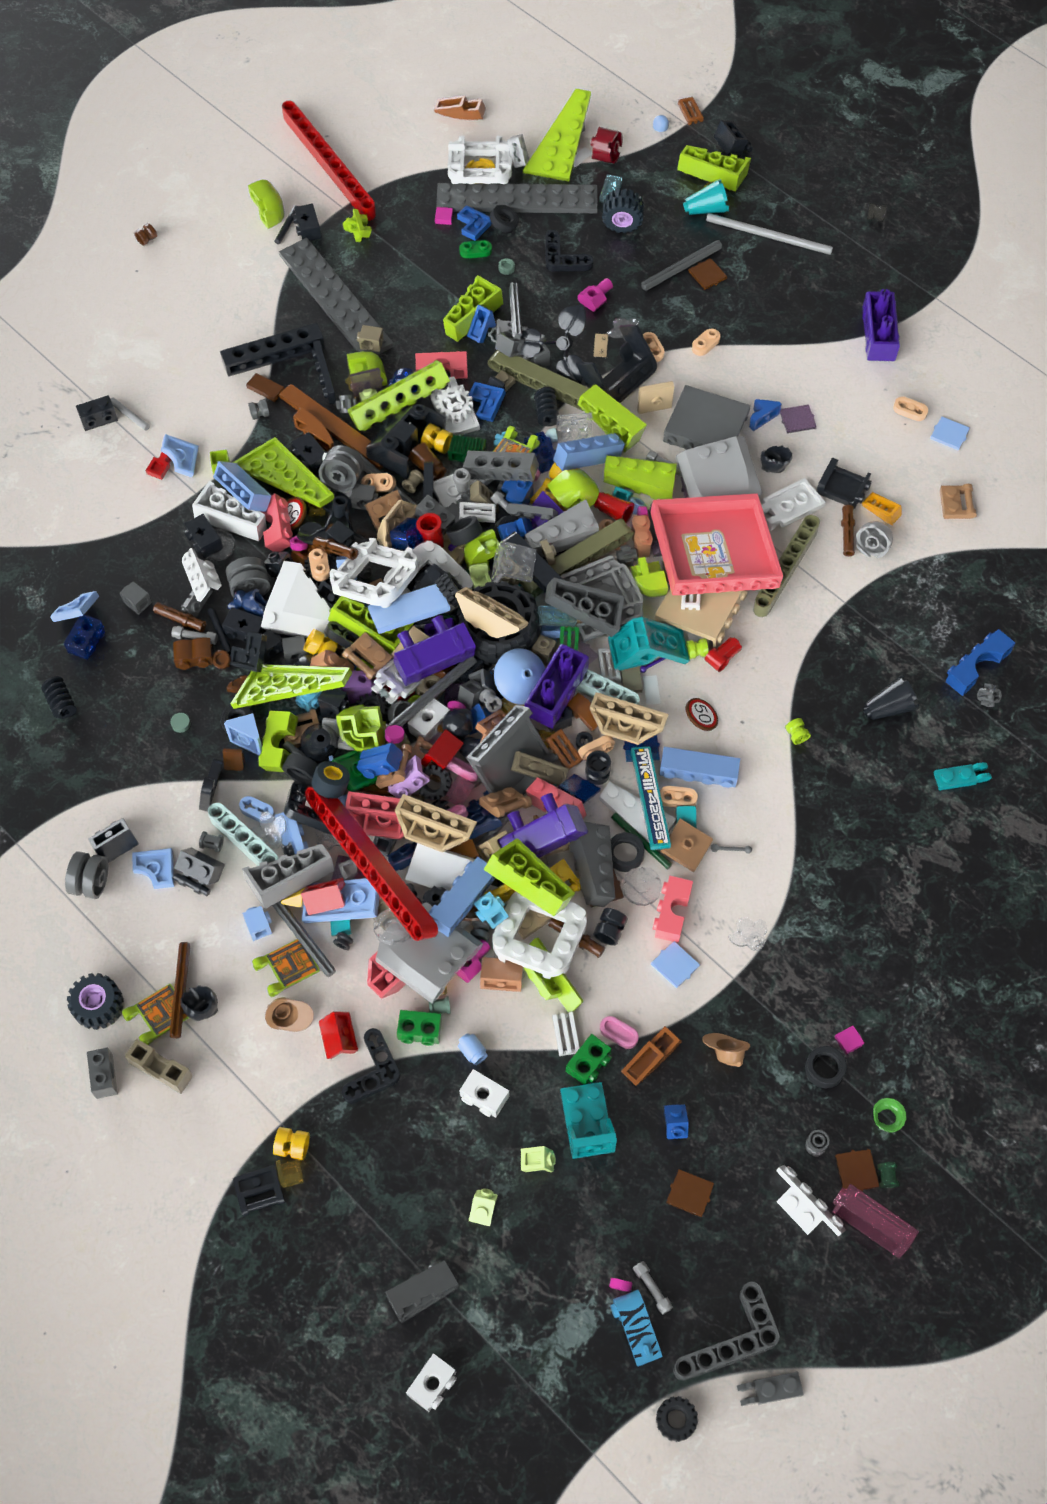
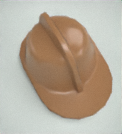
(288, 1015)
(727, 1048)

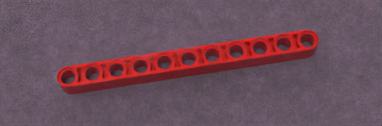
(328, 160)
(373, 866)

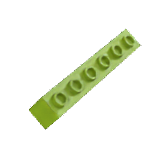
(358, 411)

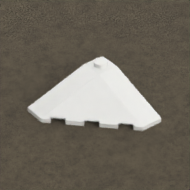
(295, 604)

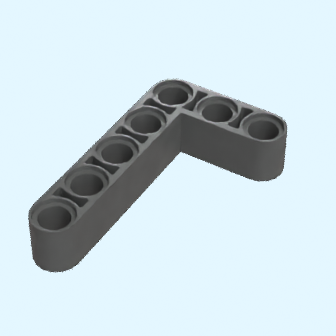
(734, 1344)

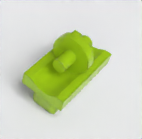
(357, 226)

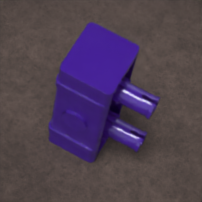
(881, 326)
(434, 653)
(557, 685)
(549, 831)

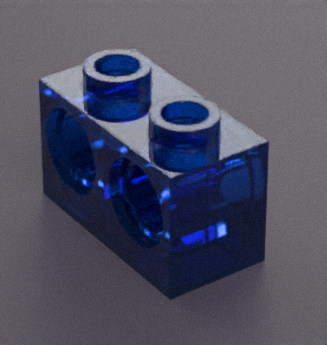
(544, 452)
(406, 535)
(81, 635)

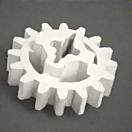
(454, 403)

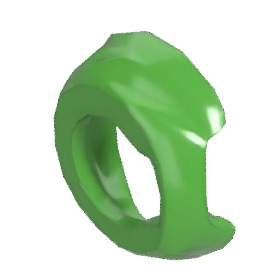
(896, 1107)

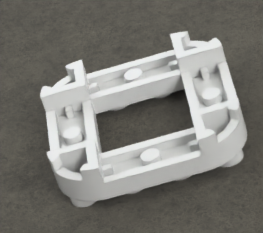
(462, 148)
(432, 553)
(384, 593)
(547, 963)

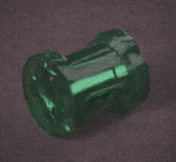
(888, 1175)

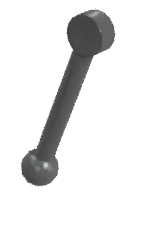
(714, 848)

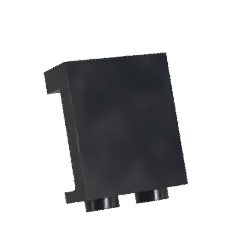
(843, 485)

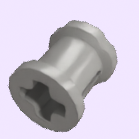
(489, 698)

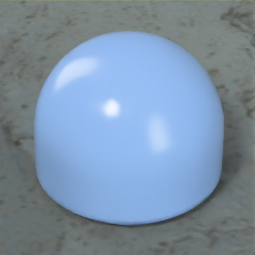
(660, 123)
(637, 502)

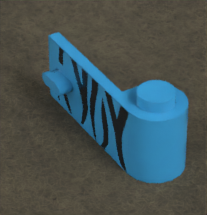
(637, 1327)

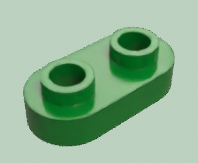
(475, 249)

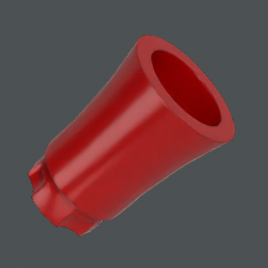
(614, 506)
(430, 528)

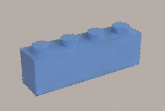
(587, 451)
(242, 486)
(699, 767)
(461, 898)

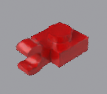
(159, 466)

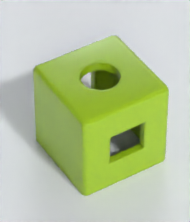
(215, 456)

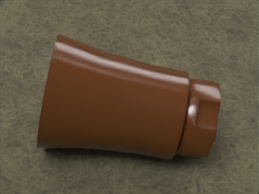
(423, 453)

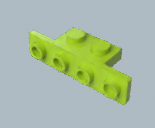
(556, 987)

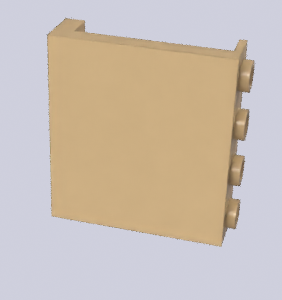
(709, 621)

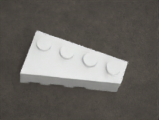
(229, 513)

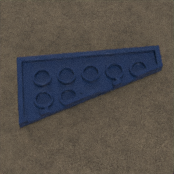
(485, 822)

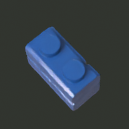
(380, 760)

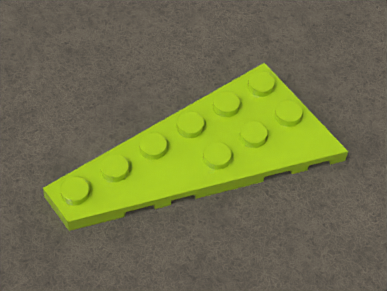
(559, 147)
(281, 469)
(288, 681)

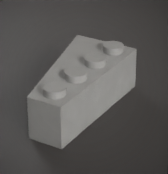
(565, 529)
(289, 874)

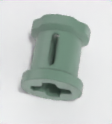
(440, 1006)

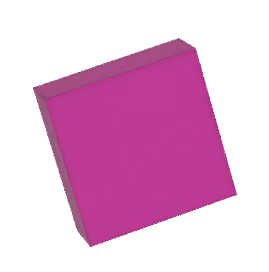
(443, 215)
(849, 1040)

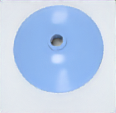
(511, 677)

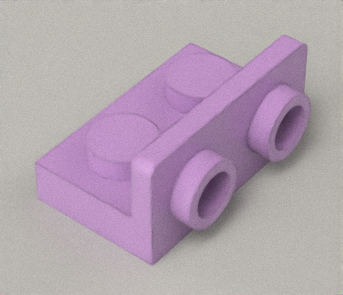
(413, 781)

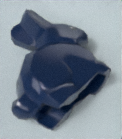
(251, 602)

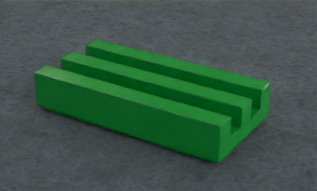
(569, 630)

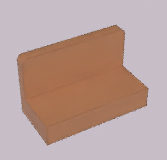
(500, 975)

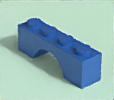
(994, 648)

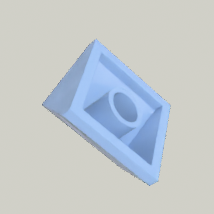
(244, 733)

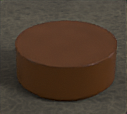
(221, 659)

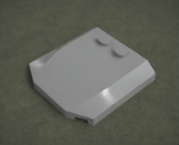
(719, 469)
(610, 577)
(429, 962)

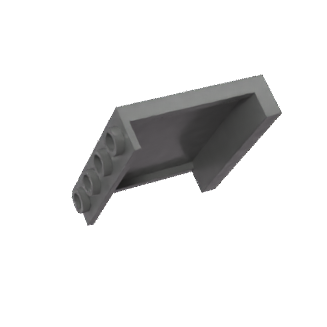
(704, 419)
(495, 753)

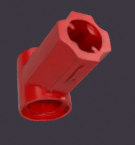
(720, 657)

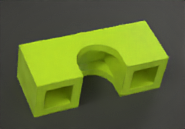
(277, 726)

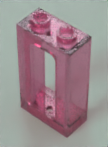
(874, 1220)

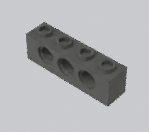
(501, 465)

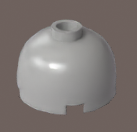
(874, 539)

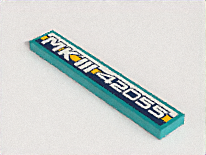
(650, 798)

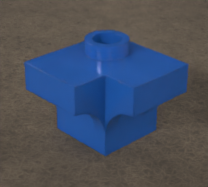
(518, 491)

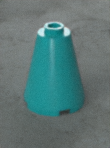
(707, 200)

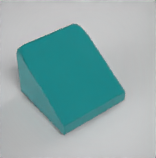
(622, 493)
(686, 813)
(342, 926)

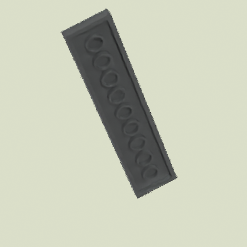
(519, 197)
(330, 292)

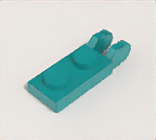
(961, 776)

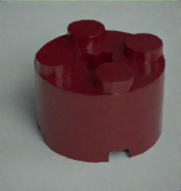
(606, 145)

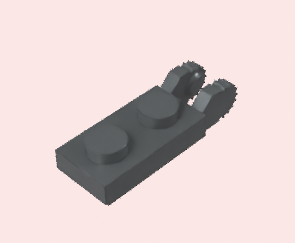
(531, 511)
(773, 1389)

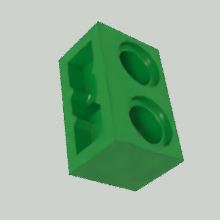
(420, 1021)
(584, 1058)

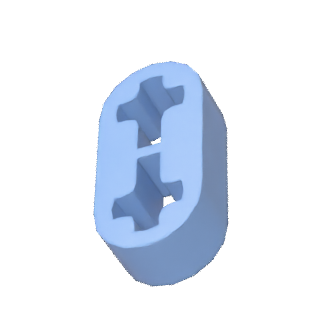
(257, 805)

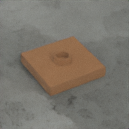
(687, 845)

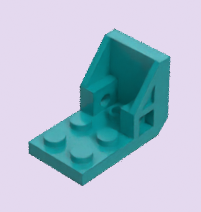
(643, 641)
(587, 1120)

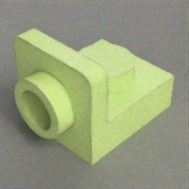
(537, 1159)

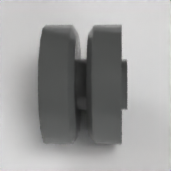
(341, 468)
(247, 575)
(86, 875)

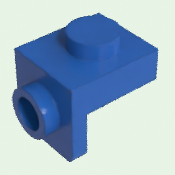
(676, 1121)

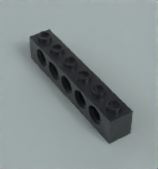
(271, 349)

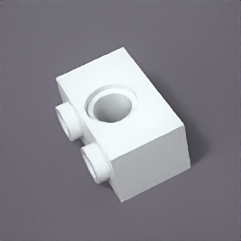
(427, 729)
(478, 1083)
(436, 1369)

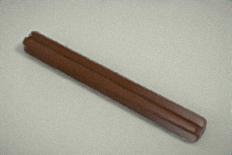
(179, 989)

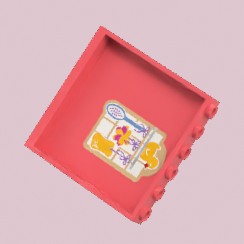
(715, 544)

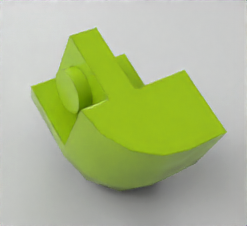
(268, 202)
(365, 361)
(574, 487)
(481, 548)
(650, 578)
(362, 727)

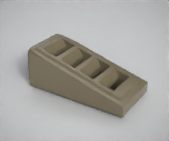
(481, 494)

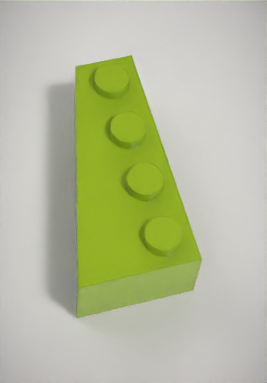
(714, 166)
(461, 315)
(612, 416)
(641, 476)
(358, 620)
(530, 877)

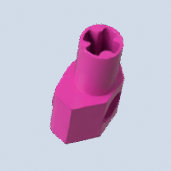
(594, 296)
(471, 971)

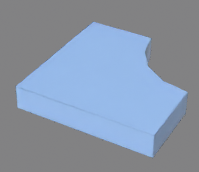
(182, 454)
(75, 608)
(156, 865)

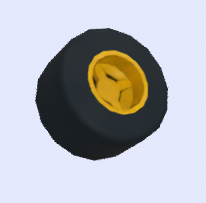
(330, 779)

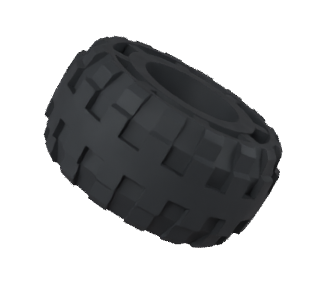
(514, 597)

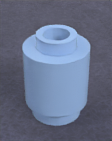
(472, 1048)

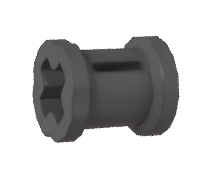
(211, 841)

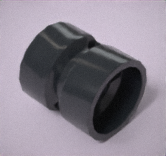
(598, 767)
(611, 924)

